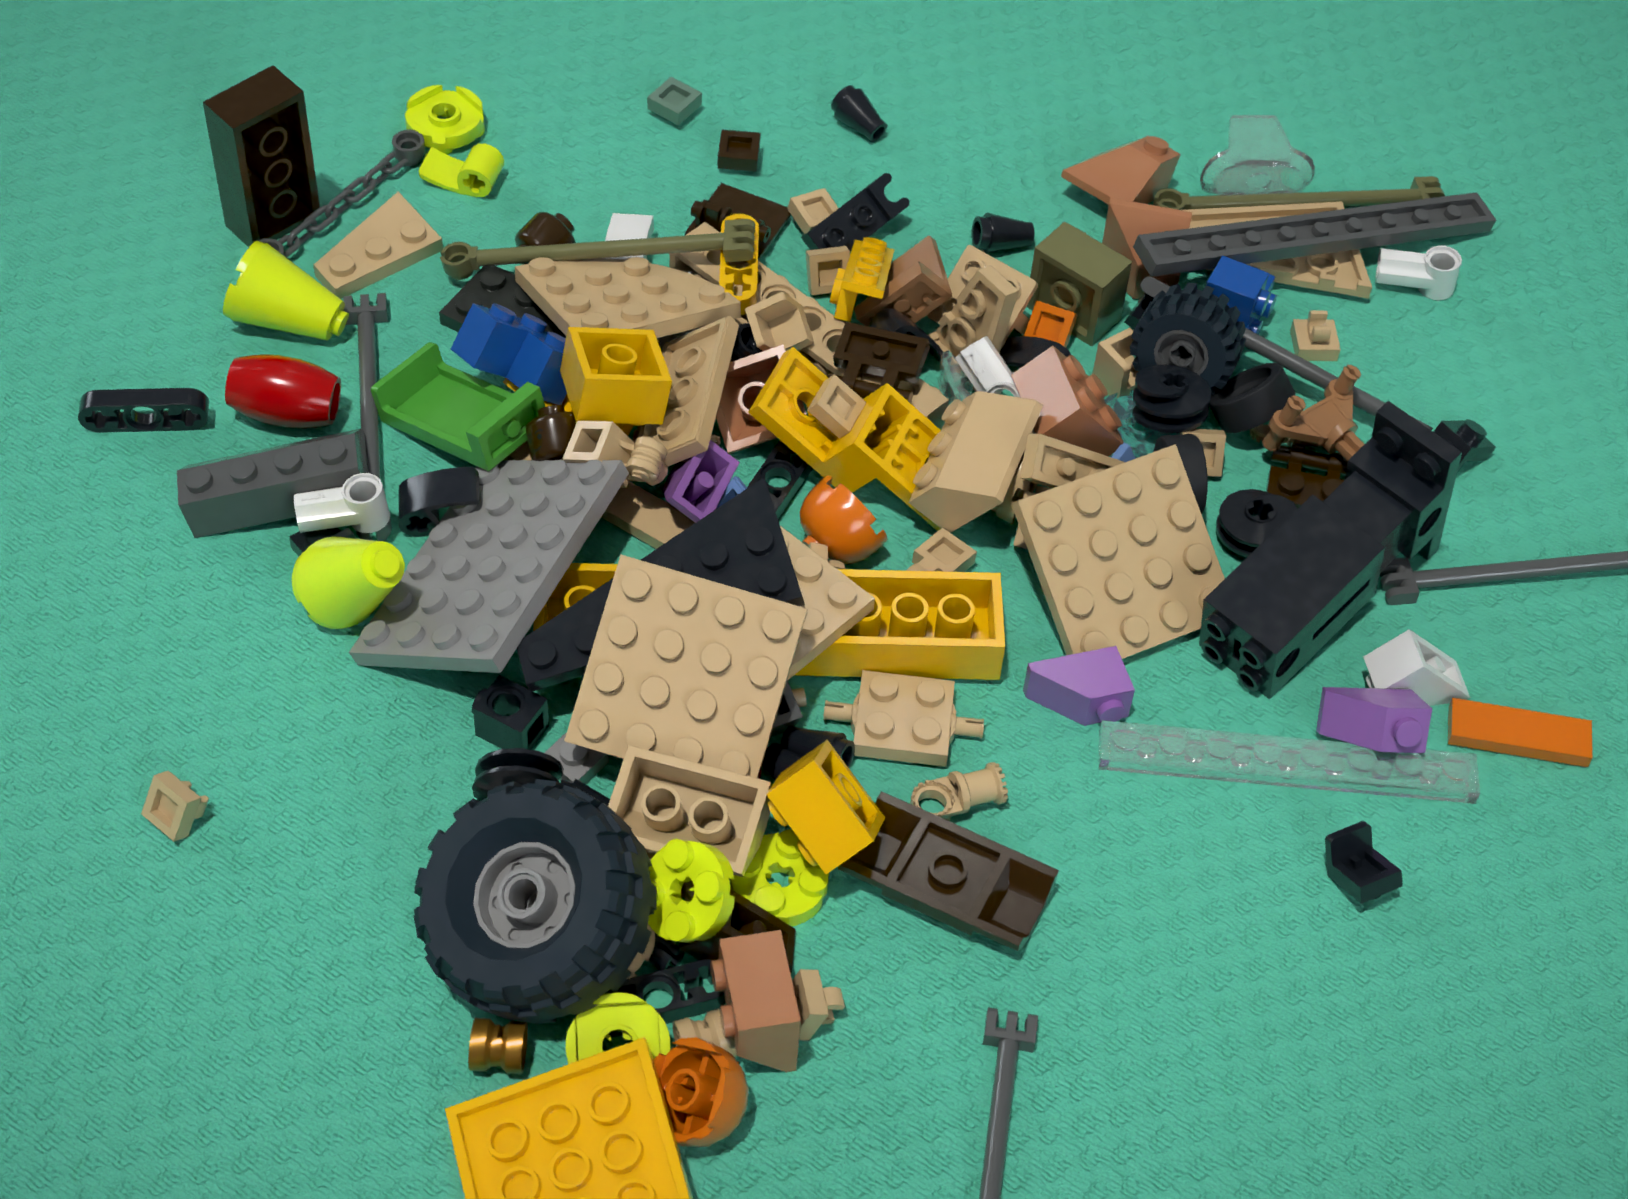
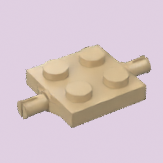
(904, 718)

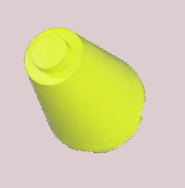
(282, 296)
(345, 579)

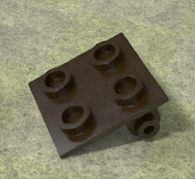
(731, 201)

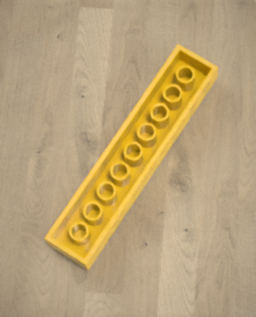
(919, 623)

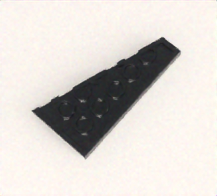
(731, 546)

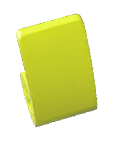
(468, 177)

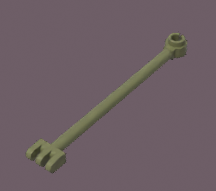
(1420, 189)
(737, 244)

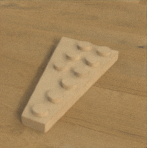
(1331, 272)

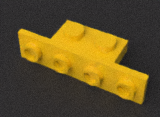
(864, 274)

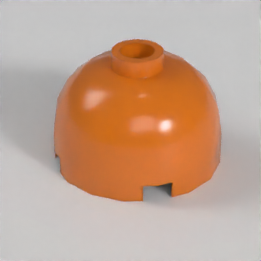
(840, 522)
(702, 1091)

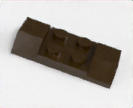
(954, 874)

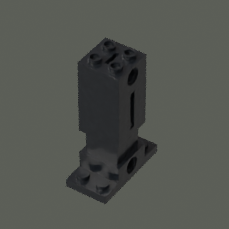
(1330, 554)

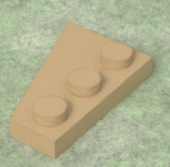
(378, 248)
(980, 311)

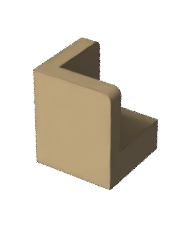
(779, 322)
(1114, 364)

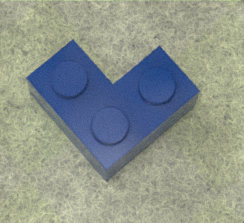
(1247, 290)
(513, 349)

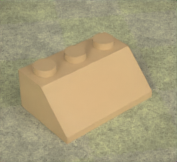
(973, 457)
(691, 802)

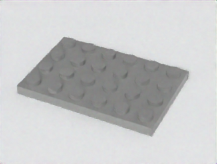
(490, 567)

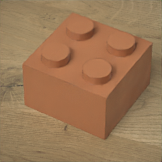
(1071, 402)

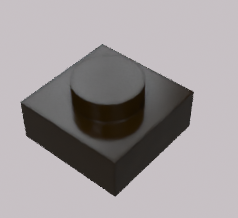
(739, 150)

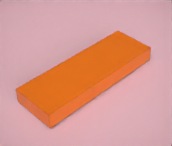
(1520, 732)

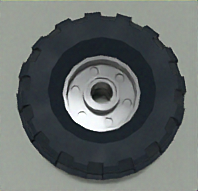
(534, 901)

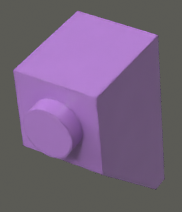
(700, 482)
(1082, 686)
(1375, 718)

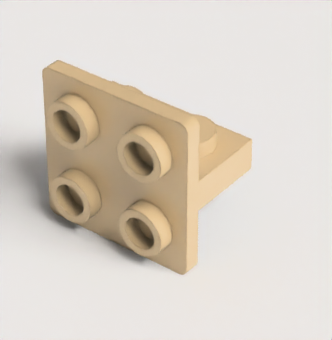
(965, 269)

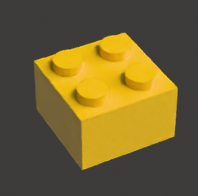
(615, 375)
(825, 808)

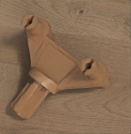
(1323, 423)

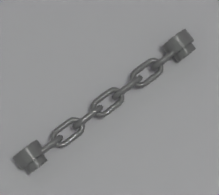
(407, 149)

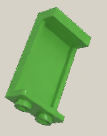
(455, 408)

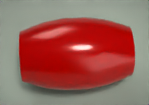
(283, 391)

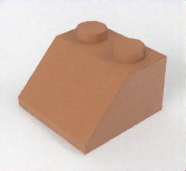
(759, 999)

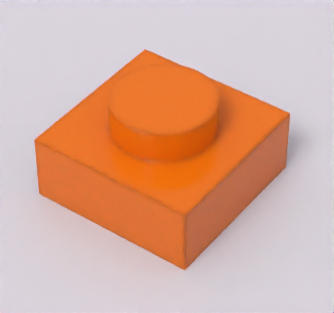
(1051, 323)

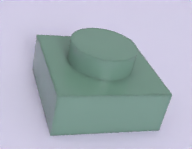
(674, 100)

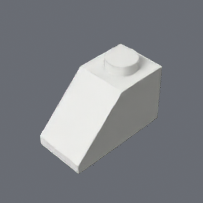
(1416, 665)

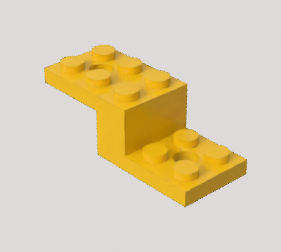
(884, 443)

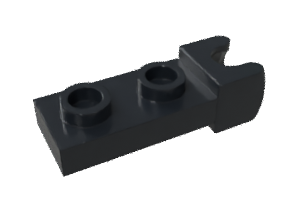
(856, 217)

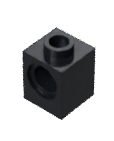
(527, 719)

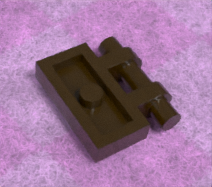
(882, 354)
(1301, 485)

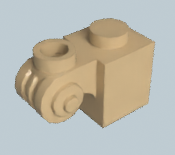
(608, 442)

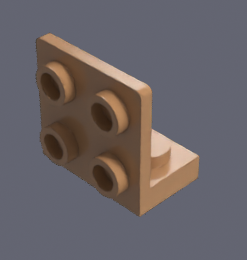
(913, 285)

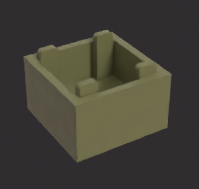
(1081, 278)

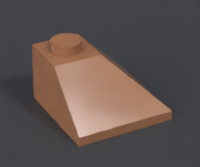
(1127, 171)
(1127, 221)
(741, 387)

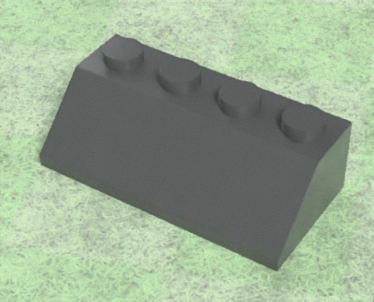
(263, 482)

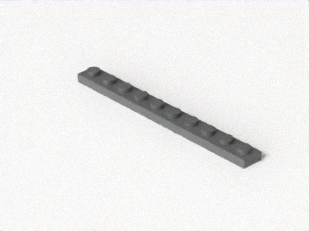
(1313, 233)

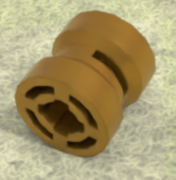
(498, 1046)

